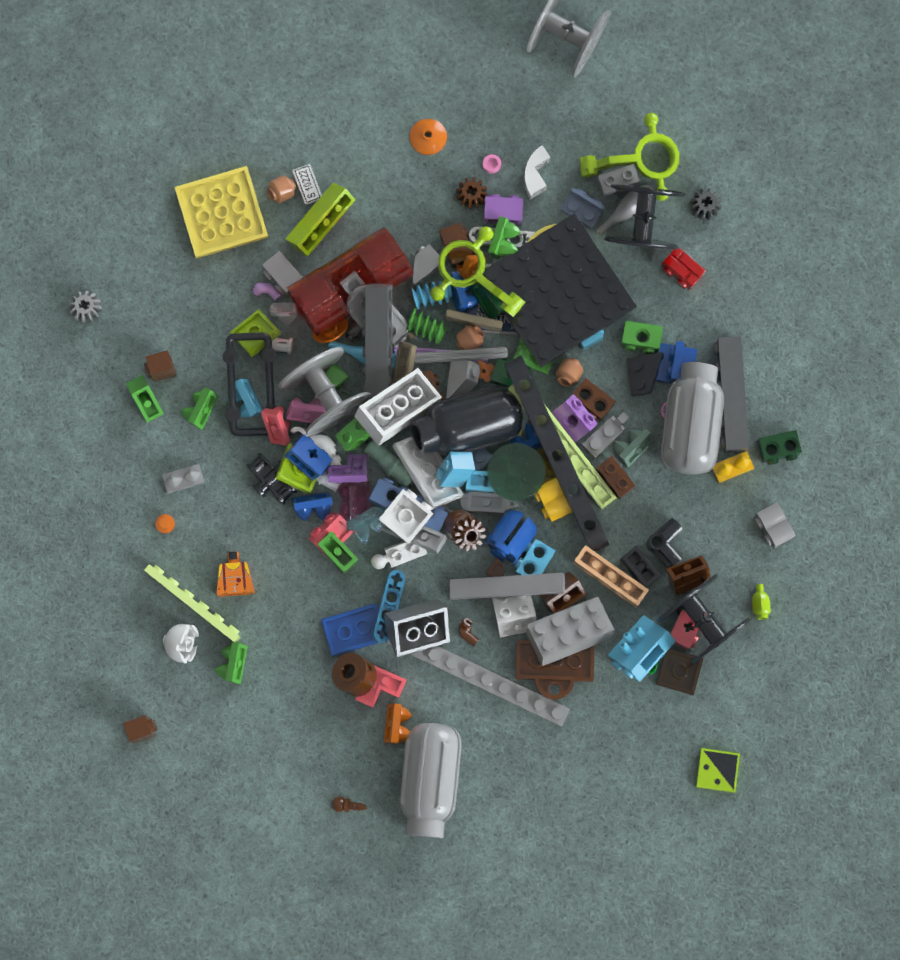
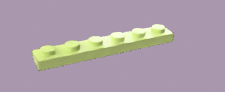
(186, 596)

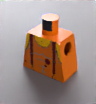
(234, 577)

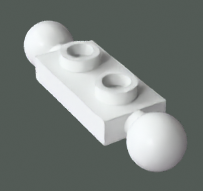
(397, 555)

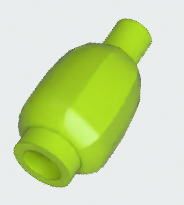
(761, 603)

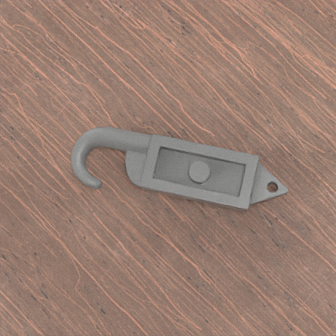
(484, 503)

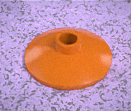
(428, 145)
(332, 333)

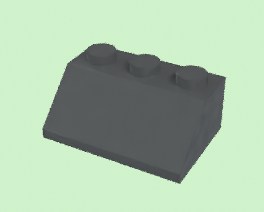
(417, 627)

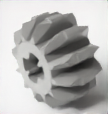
(83, 314)

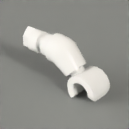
(323, 442)

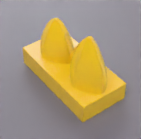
(733, 467)

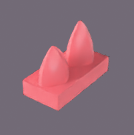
(276, 426)

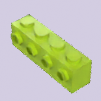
(320, 219)

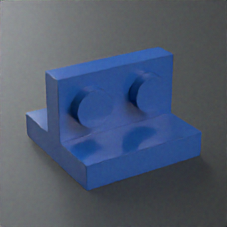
(673, 358)

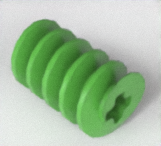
(427, 327)

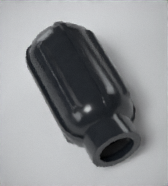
(468, 422)

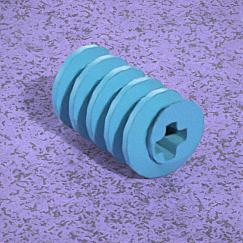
(423, 296)

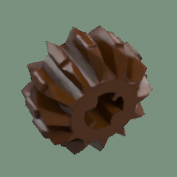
(466, 197)

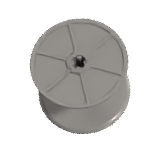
(569, 32)
(314, 373)

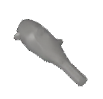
(624, 211)

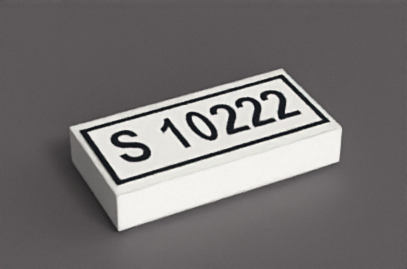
(307, 184)

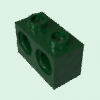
(777, 442)

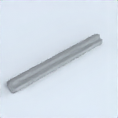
(458, 355)

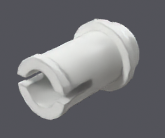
(323, 479)

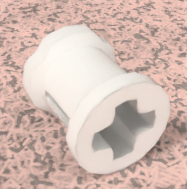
(283, 345)

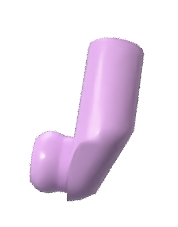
(266, 288)

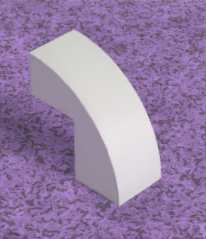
(533, 182)

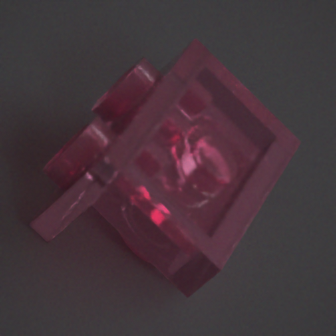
(354, 499)

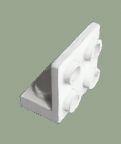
(513, 614)

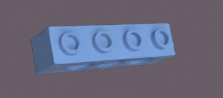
(379, 498)

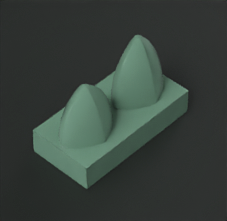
(630, 452)

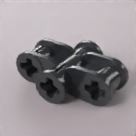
(266, 474)

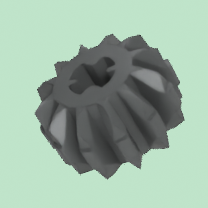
(698, 204)

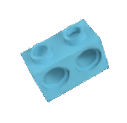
(479, 482)
(538, 563)

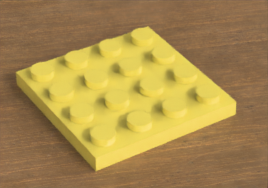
(221, 212)

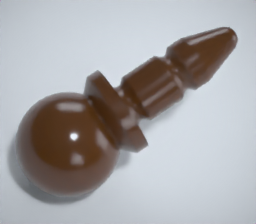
(341, 804)

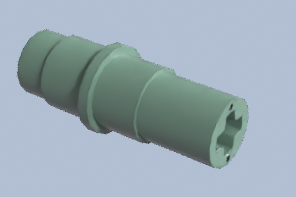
(389, 463)

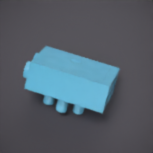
(641, 648)

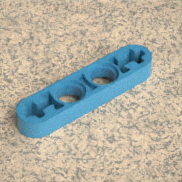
(387, 606)

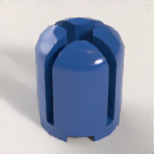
(503, 530)

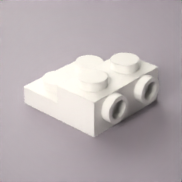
(406, 515)

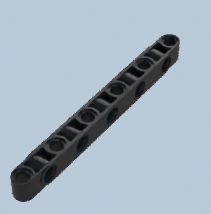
(550, 442)

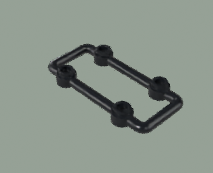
(230, 357)

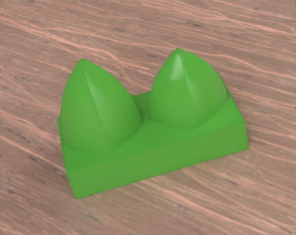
(499, 244)
(199, 414)
(234, 669)

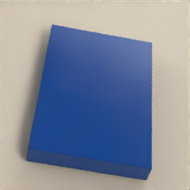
(351, 629)

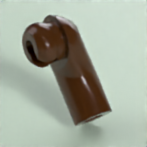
(465, 632)

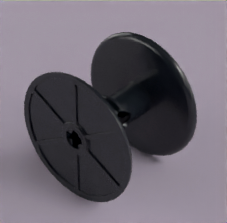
(644, 217)
(696, 611)

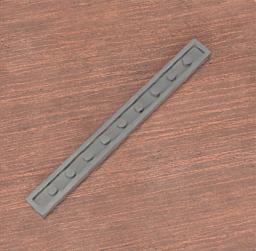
(493, 683)

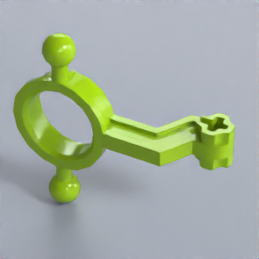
(590, 166)
(511, 303)

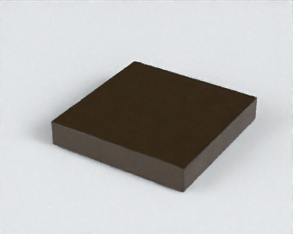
(677, 673)

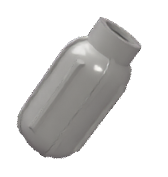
(693, 420)
(430, 778)

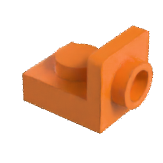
(469, 267)

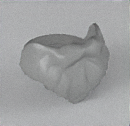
(284, 311)

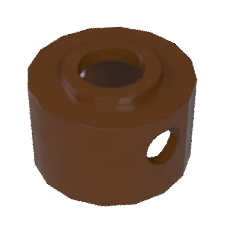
(361, 681)

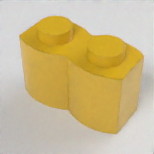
(553, 500)

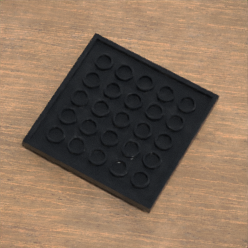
(564, 287)

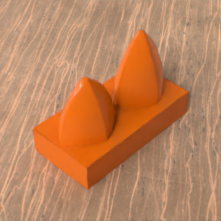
(393, 731)

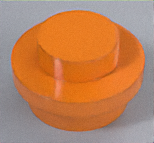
(165, 523)

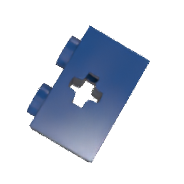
(299, 456)

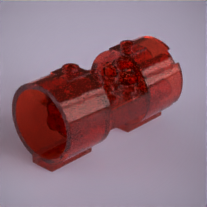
(322, 297)

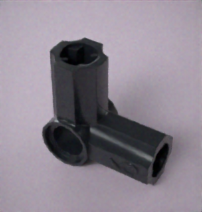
(665, 534)

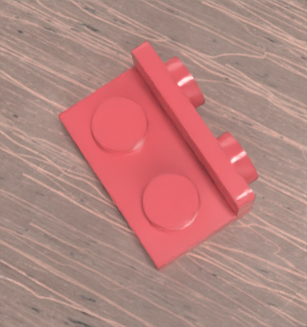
(332, 522)

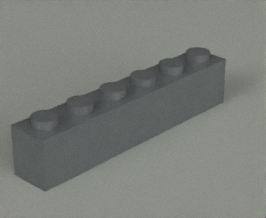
(377, 338)
(732, 383)

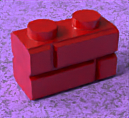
(683, 268)

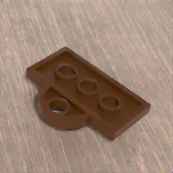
(563, 672)

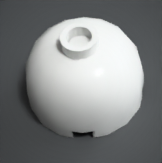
(180, 642)

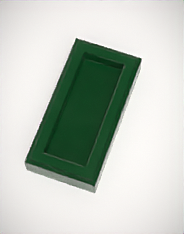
(487, 301)

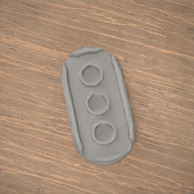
(355, 308)

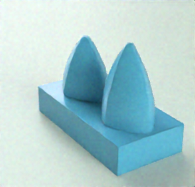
(251, 404)

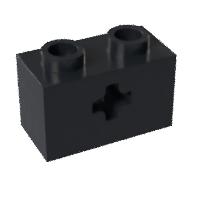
(640, 567)

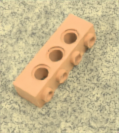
(610, 576)

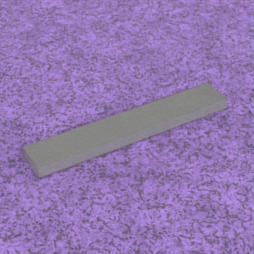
(507, 586)

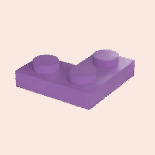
(353, 472)

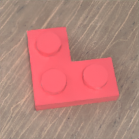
(386, 682)

